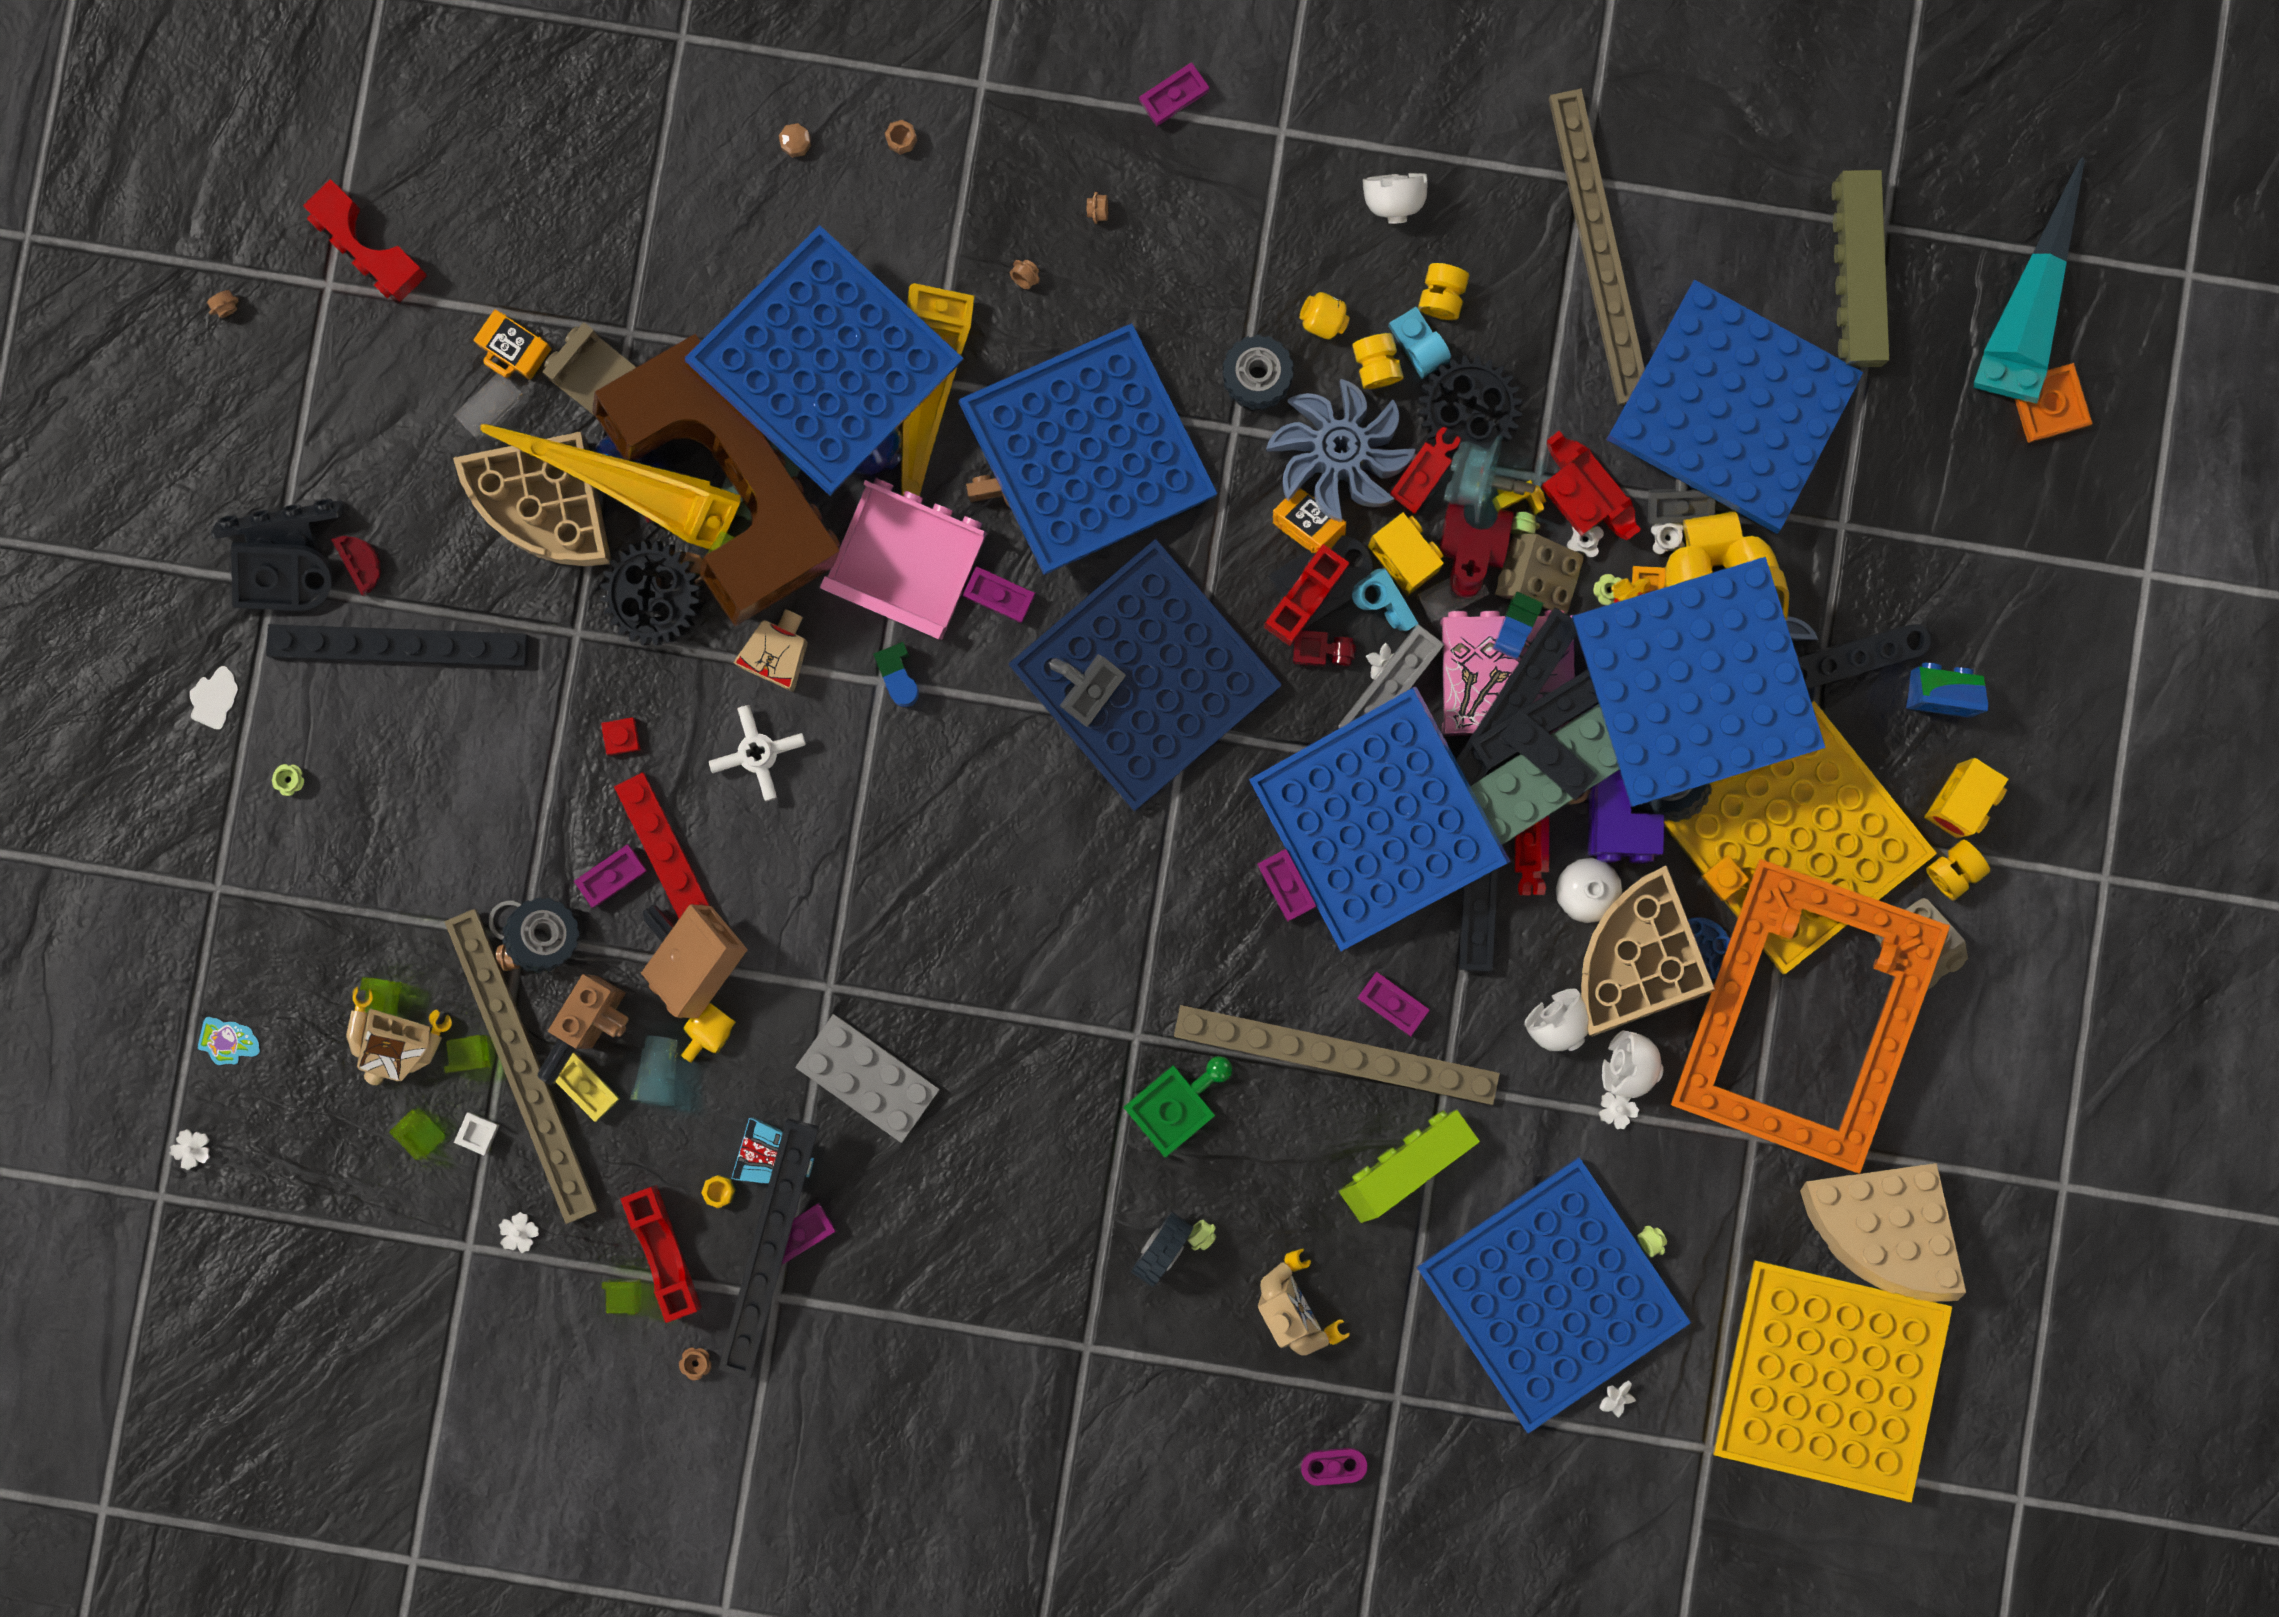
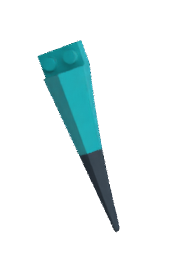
(2021, 344)

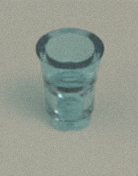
(656, 1072)

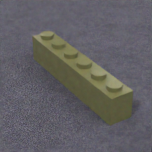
(1861, 268)

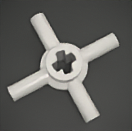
(746, 746)

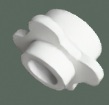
(1674, 530)
(1588, 548)

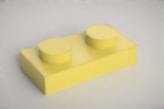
(586, 1088)

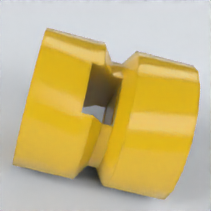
(1443, 291)
(1377, 360)
(1966, 862)

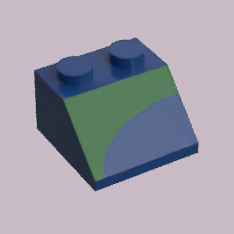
(1947, 691)

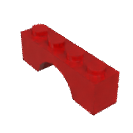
(338, 214)
(668, 1268)

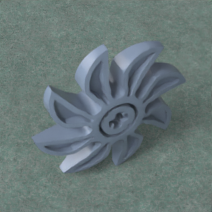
(1339, 434)

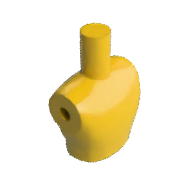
(707, 1032)

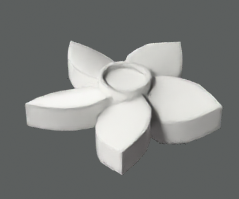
(1379, 661)
(1617, 1399)

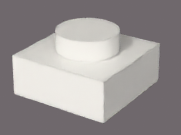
(476, 1133)

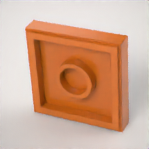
(2059, 407)

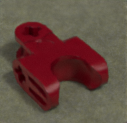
(1473, 548)

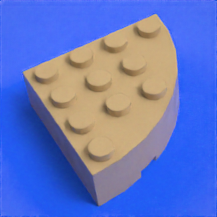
(537, 503)
(1642, 957)
(1890, 1230)

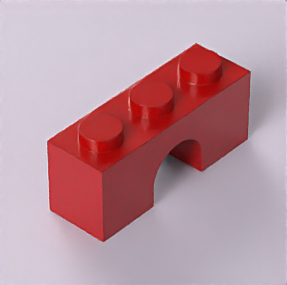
(1306, 595)

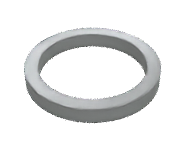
(492, 915)

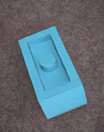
(1421, 345)
(1388, 595)

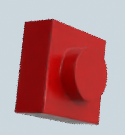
(620, 736)

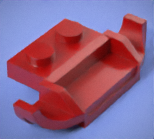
(1587, 491)

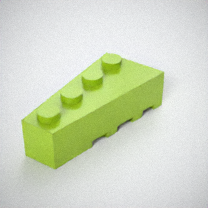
(1409, 1166)

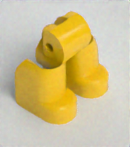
(1716, 542)

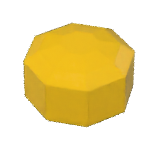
(718, 1191)

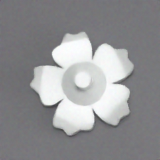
(1617, 1109)
(190, 1149)
(518, 1233)

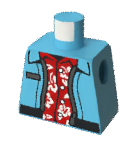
(759, 1152)

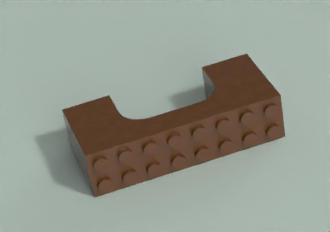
(786, 539)

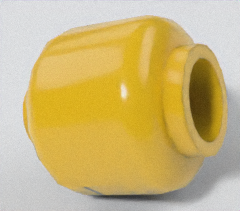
(1324, 315)

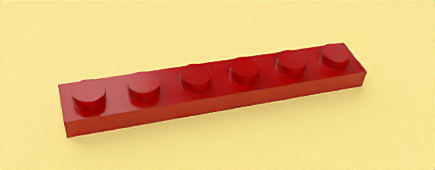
(660, 843)

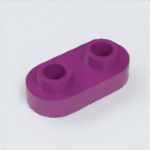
(1333, 1466)

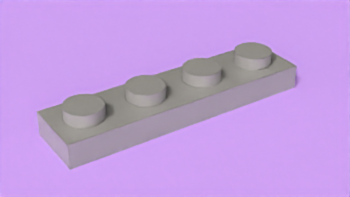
(1398, 673)

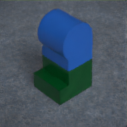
(1517, 624)
(900, 687)

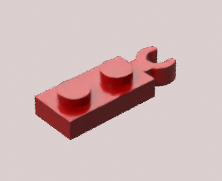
(1424, 472)
(1532, 857)

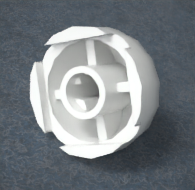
(1395, 195)
(1588, 889)
(1561, 1023)
(1633, 1065)

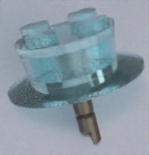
(1476, 477)

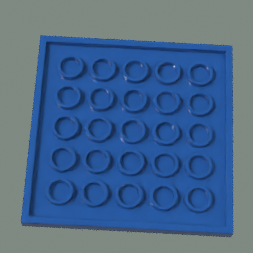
(824, 360)
(1735, 406)
(1087, 448)
(1698, 681)
(1379, 819)
(1553, 1295)

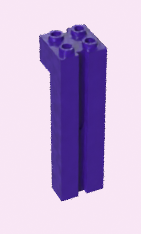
(1617, 832)

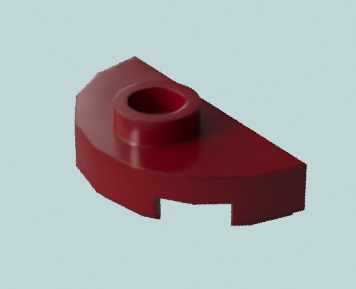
(360, 561)

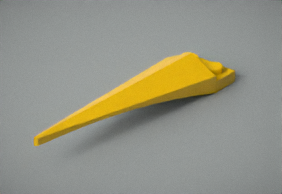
(950, 317)
(673, 500)

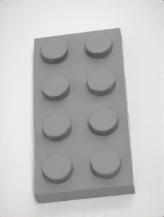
(867, 1078)

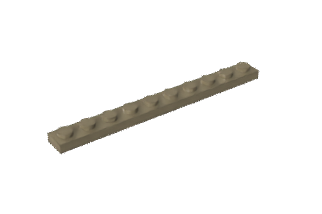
(1598, 242)
(1336, 1055)
(521, 1066)

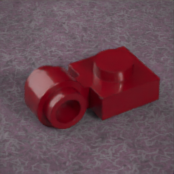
(1312, 648)

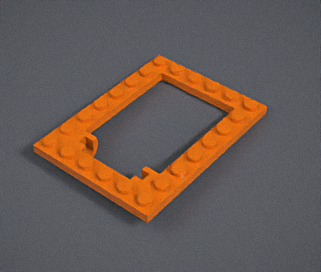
(1907, 952)

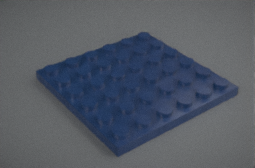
(1182, 668)

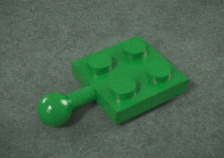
(1171, 1108)

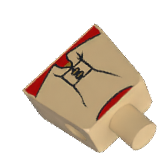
(775, 651)

